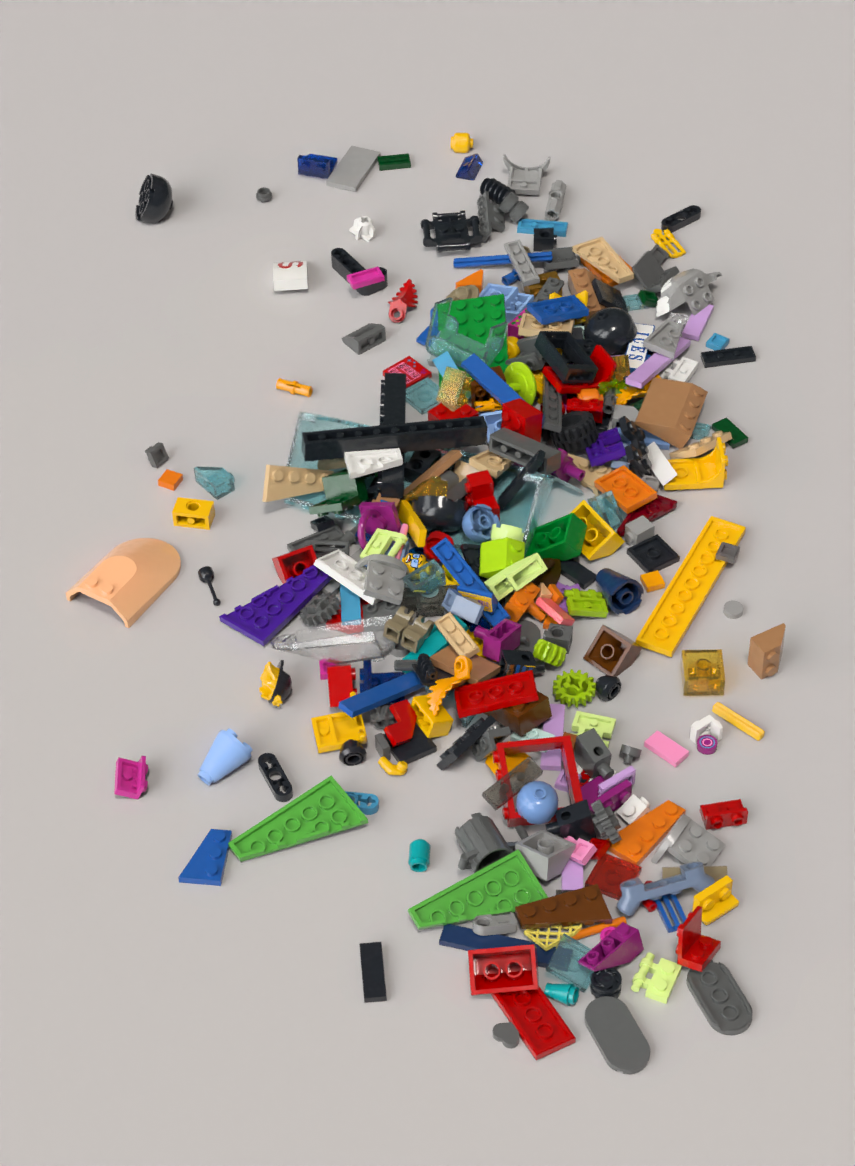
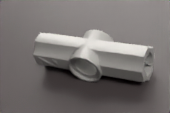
(555, 200)

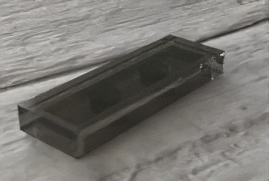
(512, 783)

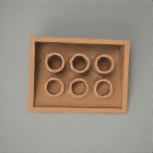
(671, 410)

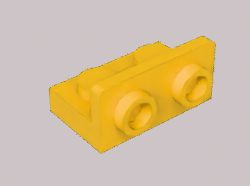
(716, 900)

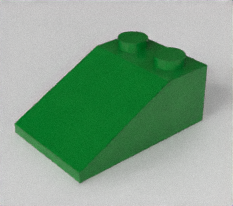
(559, 538)

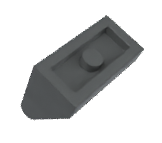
(365, 338)

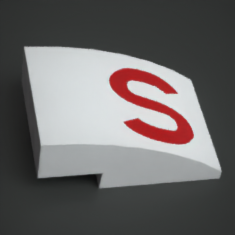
(290, 275)

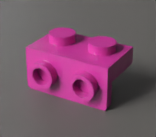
(130, 777)

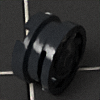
(606, 983)

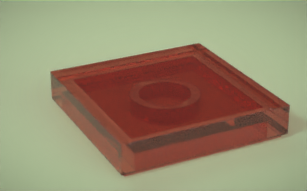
(610, 873)

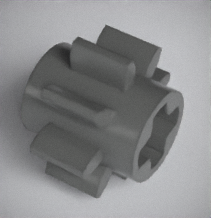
(382, 716)

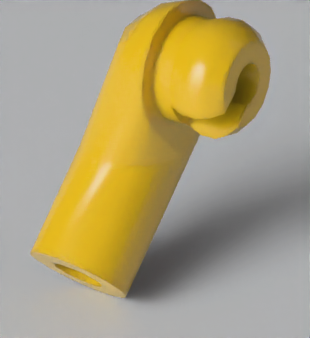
(392, 769)

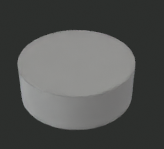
(733, 609)

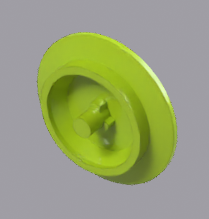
(522, 381)

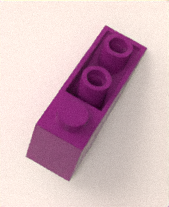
(615, 949)

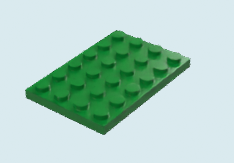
(476, 319)

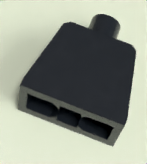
(574, 822)

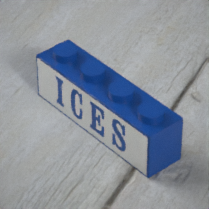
(635, 350)

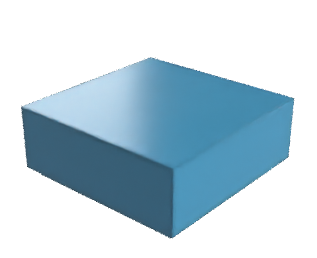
(717, 342)

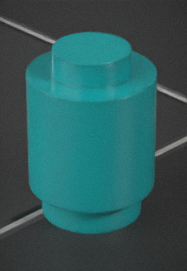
(419, 855)

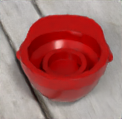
(434, 538)

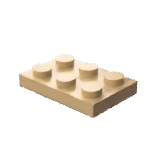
(531, 326)

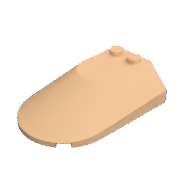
(131, 577)

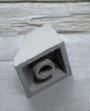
(545, 853)

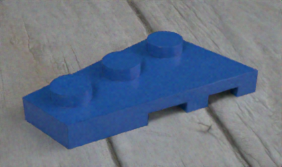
(209, 860)

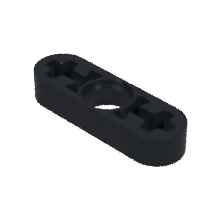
(689, 214)
(275, 785)

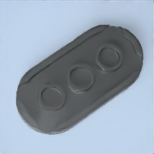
(720, 999)
(617, 1035)

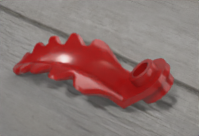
(404, 300)

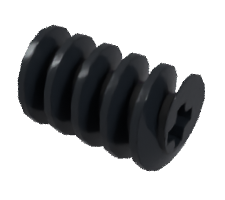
(496, 189)

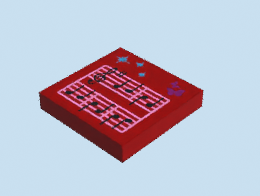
(414, 371)

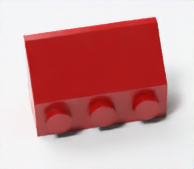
(503, 969)

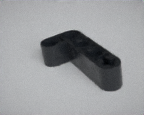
(345, 264)

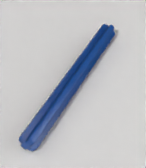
(498, 260)

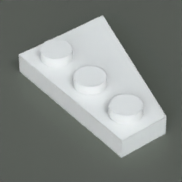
(371, 461)

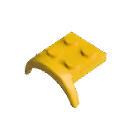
(336, 729)

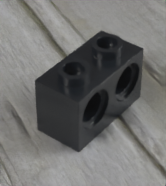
(419, 463)

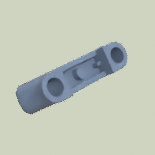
(635, 891)

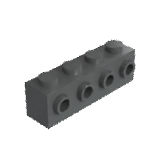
(522, 449)

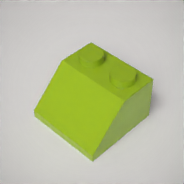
(499, 554)

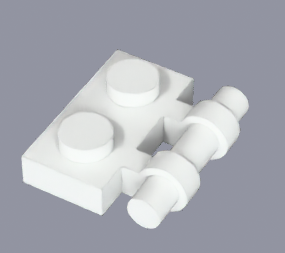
(682, 370)

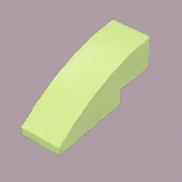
(515, 576)

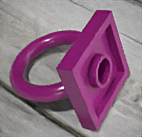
(377, 515)

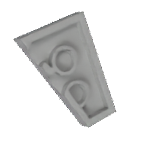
(664, 339)

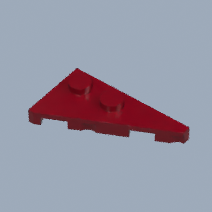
(651, 511)

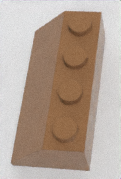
(579, 281)

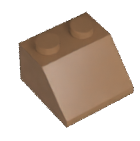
(766, 651)

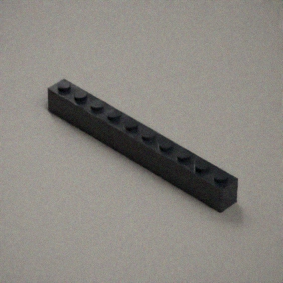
(392, 412)
(406, 436)

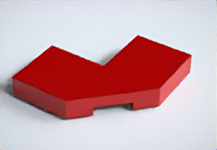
(406, 718)

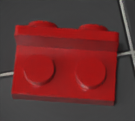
(592, 406)
(723, 814)

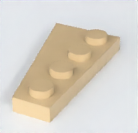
(289, 482)

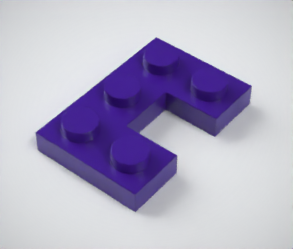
(599, 454)

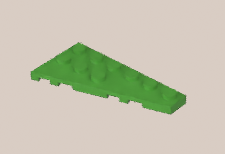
(310, 816)
(488, 891)

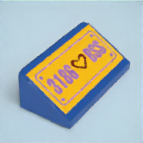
(486, 598)

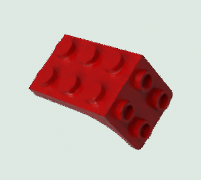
(602, 361)

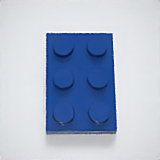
(558, 309)

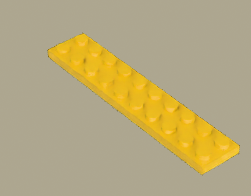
(688, 588)

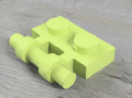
(603, 725)
(663, 980)

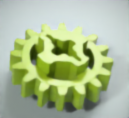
(574, 688)

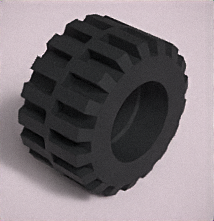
(577, 432)

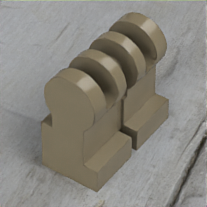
(401, 629)

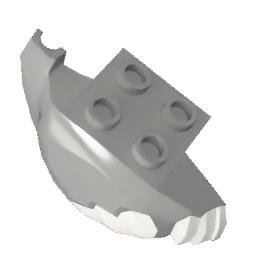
(688, 287)

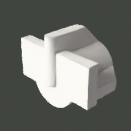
(363, 228)

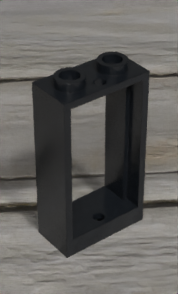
(583, 368)

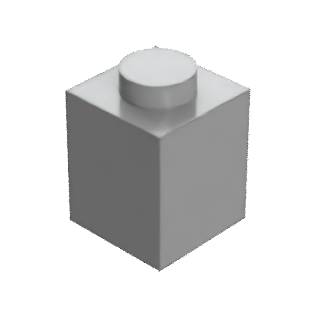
(638, 530)

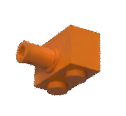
(523, 601)

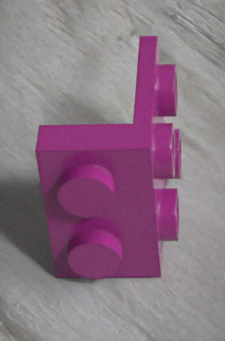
(614, 797)

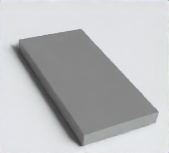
(353, 168)

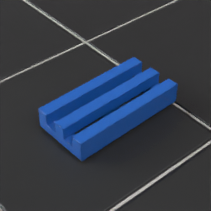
(678, 909)

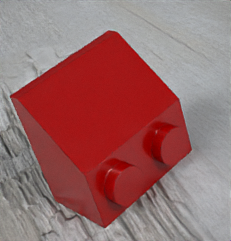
(294, 562)

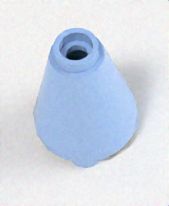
(224, 757)

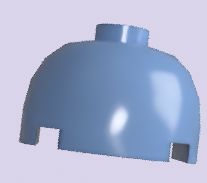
(478, 523)
(537, 802)

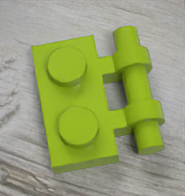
(585, 603)

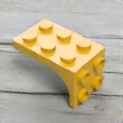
(700, 472)

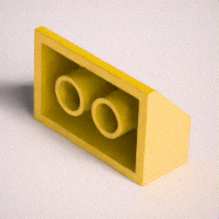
(599, 537)

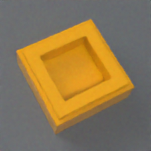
(652, 581)

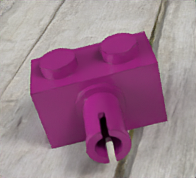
(568, 469)
(503, 636)

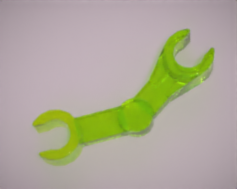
(606, 386)

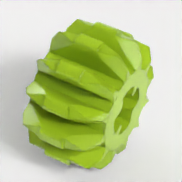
(549, 652)

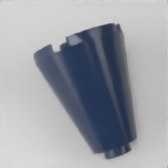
(619, 591)

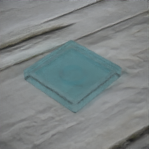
(423, 395)
(565, 963)

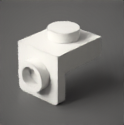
(708, 726)
(634, 809)

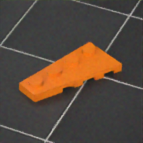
(646, 833)

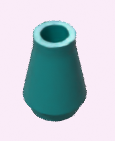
(564, 993)

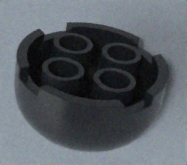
(154, 199)
(610, 328)
(440, 513)

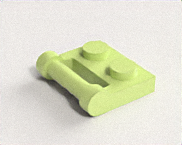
(381, 541)

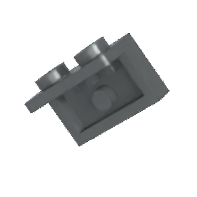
(561, 259)
(487, 741)

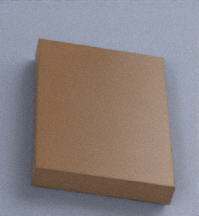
(481, 668)

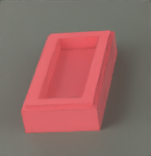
(555, 611)

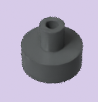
(630, 752)

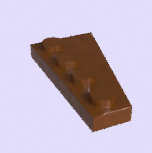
(573, 907)

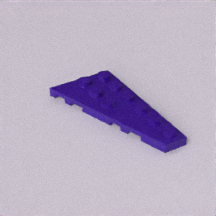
(276, 606)

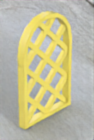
(546, 947)

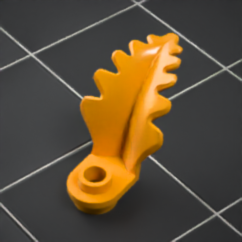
(632, 392)
(462, 671)

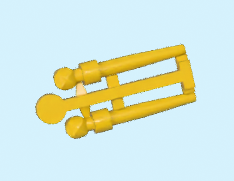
(661, 240)

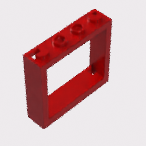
(534, 745)

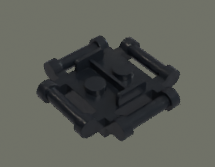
(451, 232)

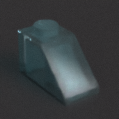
(215, 480)
(607, 508)
(426, 578)

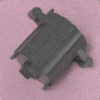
(481, 843)

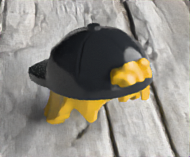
(275, 683)

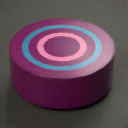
(707, 744)

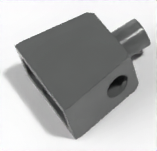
(593, 755)

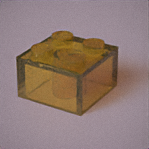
(454, 388)
(702, 672)

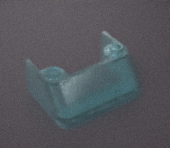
(444, 337)

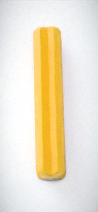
(738, 721)

